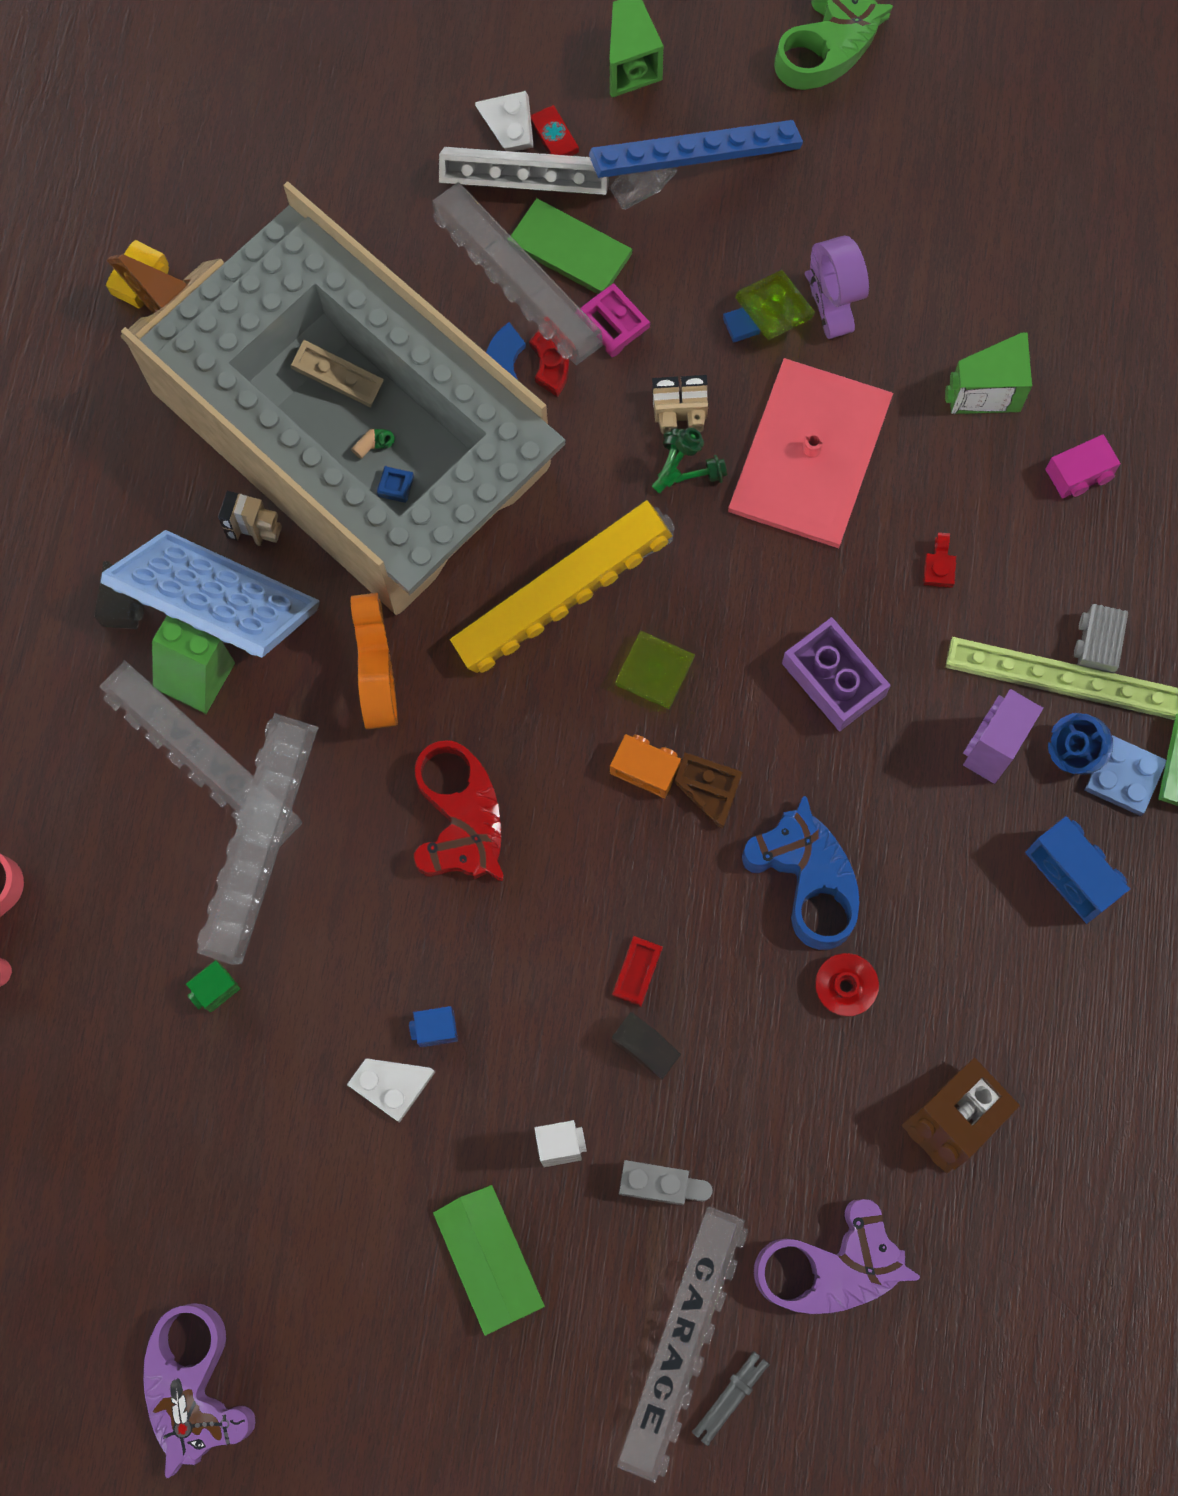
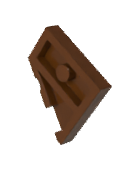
(708, 786)

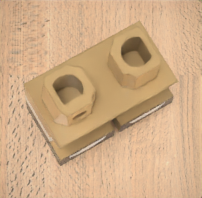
(692, 406)
(248, 516)

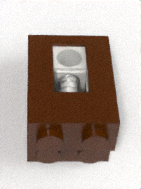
(945, 1130)

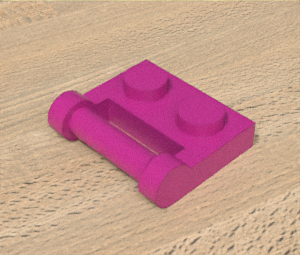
(620, 315)

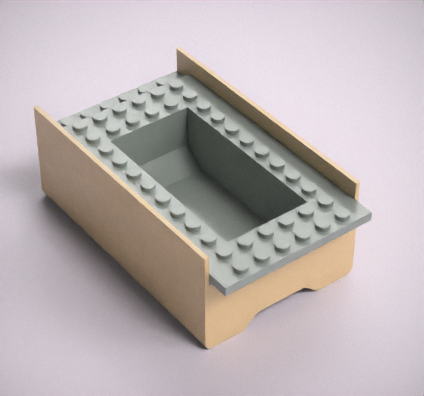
(453, 410)

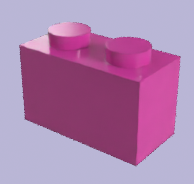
(1083, 466)

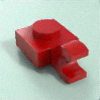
(940, 567)

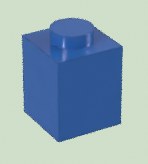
(434, 1027)

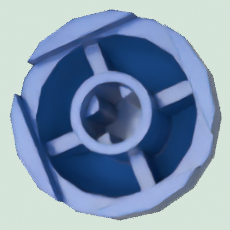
(1080, 744)

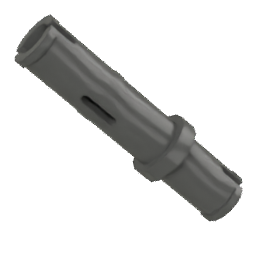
(731, 1397)

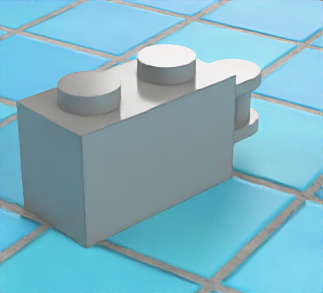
(662, 1184)

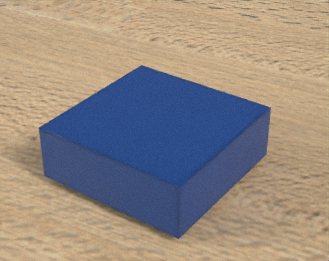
(740, 325)
(395, 484)

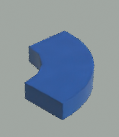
(506, 347)

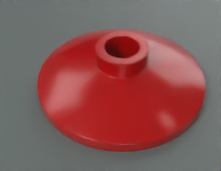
(853, 970)

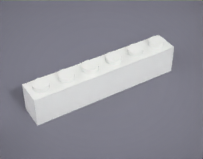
(520, 170)

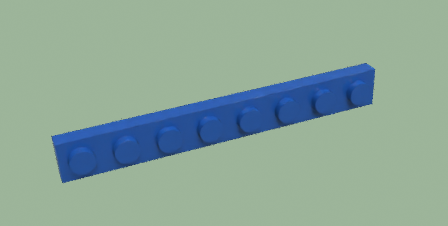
(695, 148)

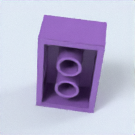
(835, 674)
(1001, 735)

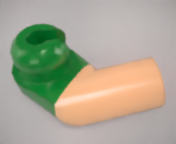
(373, 440)

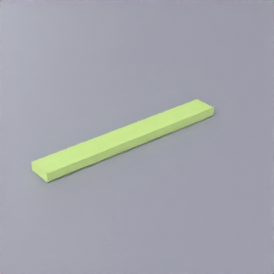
(1063, 678)

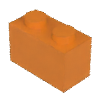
(645, 765)

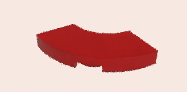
(553, 367)

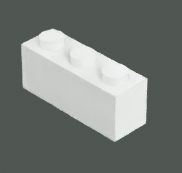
(560, 1143)

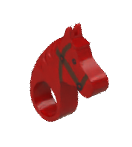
(474, 836)

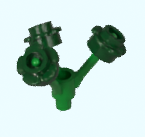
(686, 443)

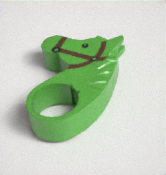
(839, 40)

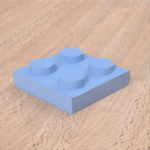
(1127, 777)

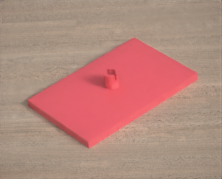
(810, 453)

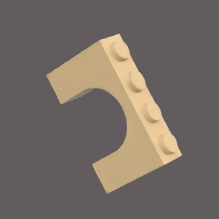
(193, 280)

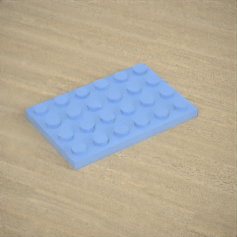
(211, 593)

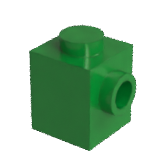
(212, 987)

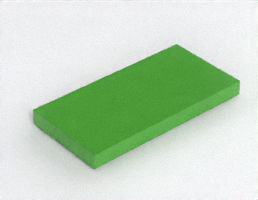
(571, 247)

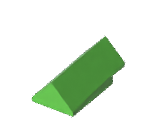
(488, 1259)

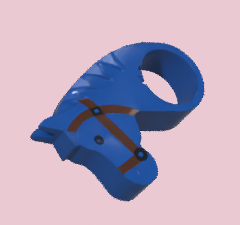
(813, 854)

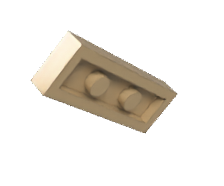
(337, 373)

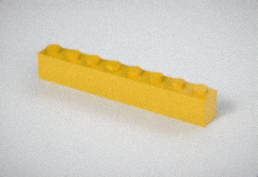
(561, 587)

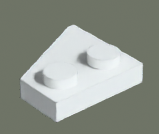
(509, 120)
(390, 1085)

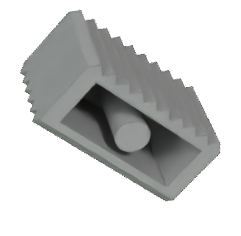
(1101, 638)

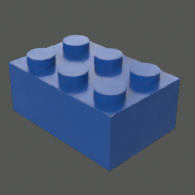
(1077, 869)

